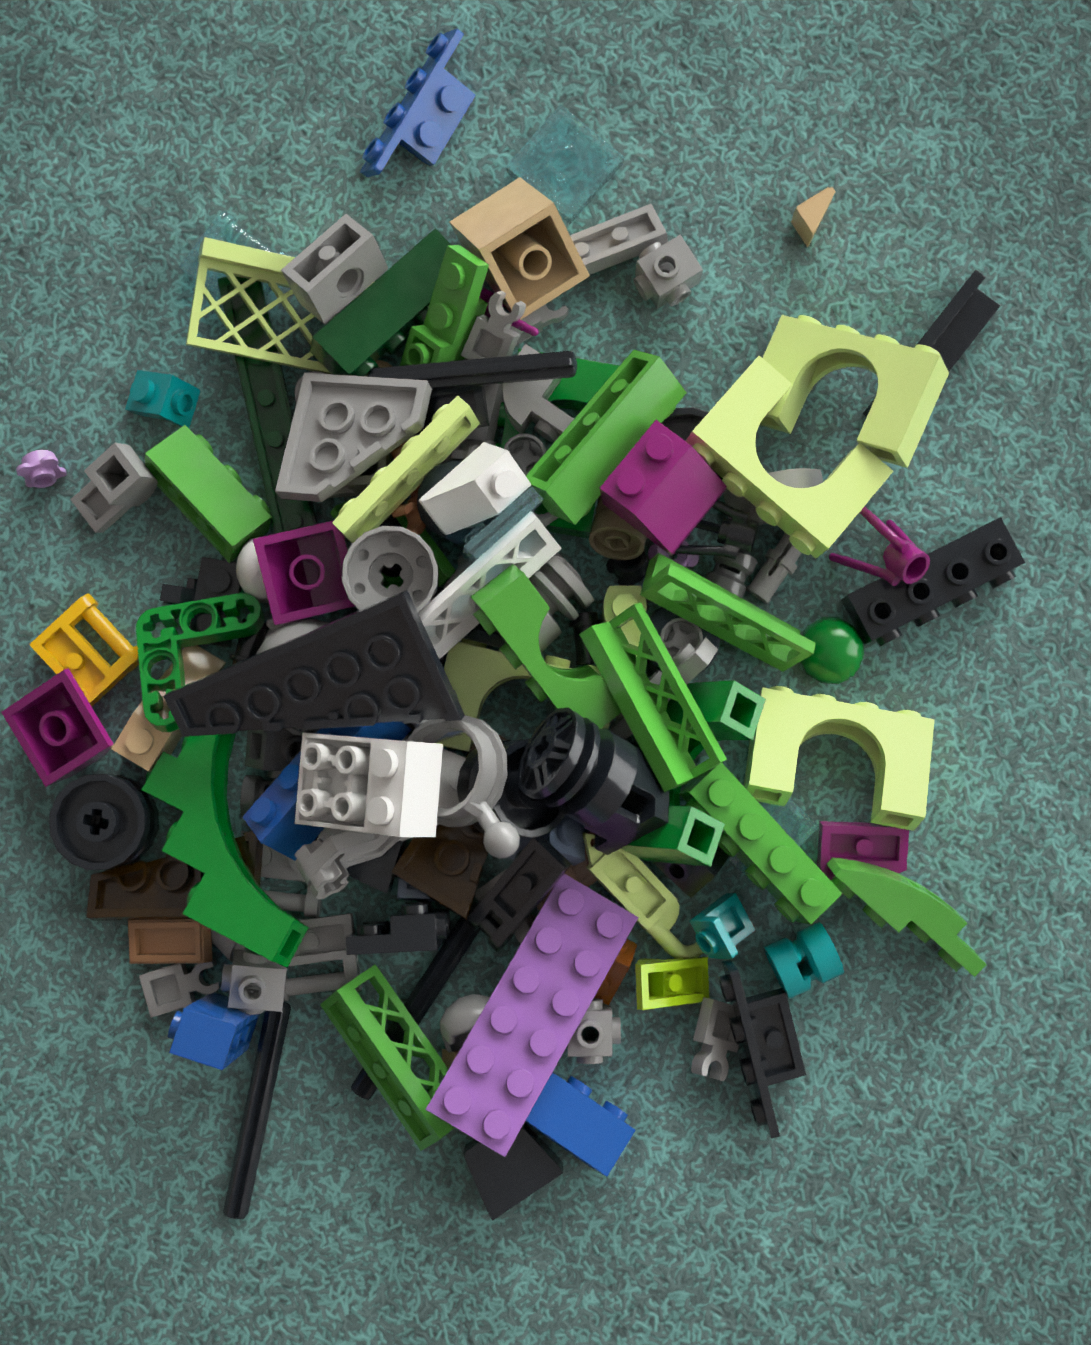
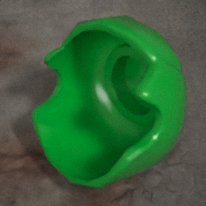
(836, 650)

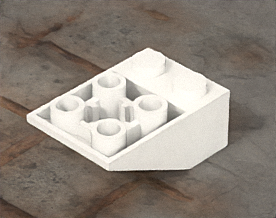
(369, 785)

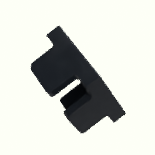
(640, 813)

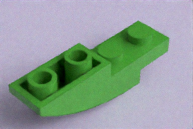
(450, 311)
(904, 903)

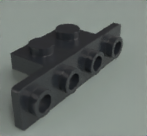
(768, 1039)

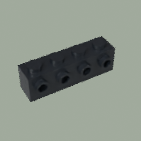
(952, 576)

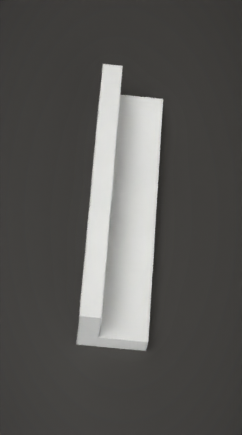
(451, 612)

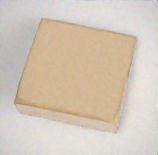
(810, 214)

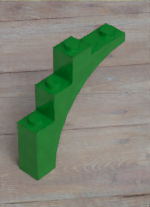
(203, 838)

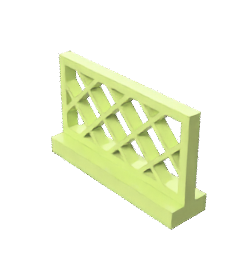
(256, 266)

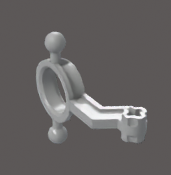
(325, 863)

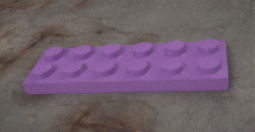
(532, 1015)

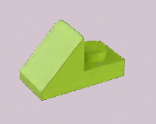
(671, 982)

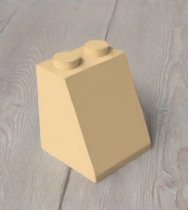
(523, 244)

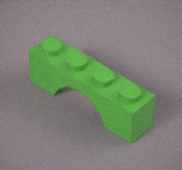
(516, 613)

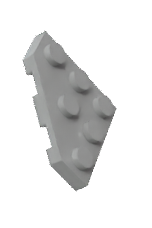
(346, 428)

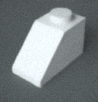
(475, 489)

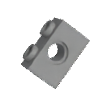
(335, 268)

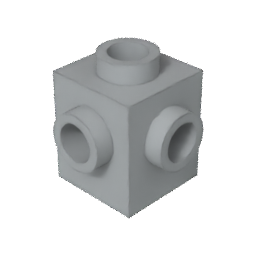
(667, 272)
(254, 983)
(609, 1033)

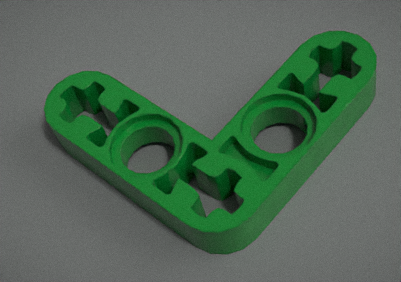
(170, 643)

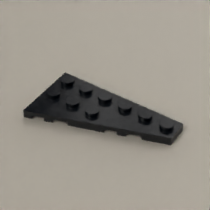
(339, 675)

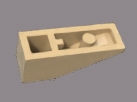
(139, 738)

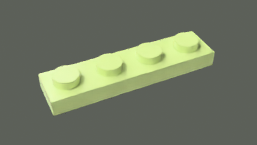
(406, 472)

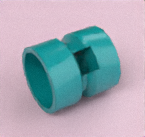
(818, 952)

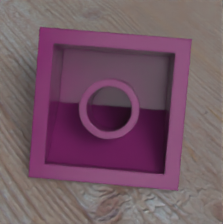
(662, 488)
(303, 571)
(58, 729)

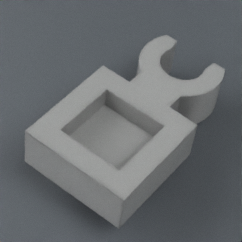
(493, 335)
(173, 987)
(716, 1035)

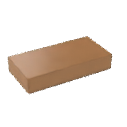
(169, 941)

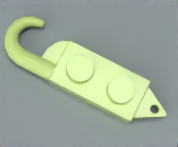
(640, 894)

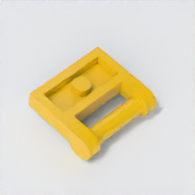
(66, 648)

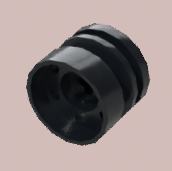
(577, 767)

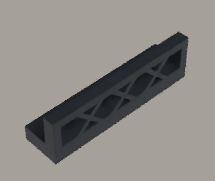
(959, 322)

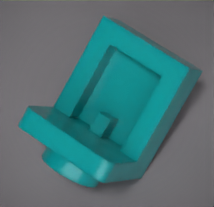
(163, 397)
(722, 927)

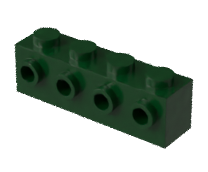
(382, 313)

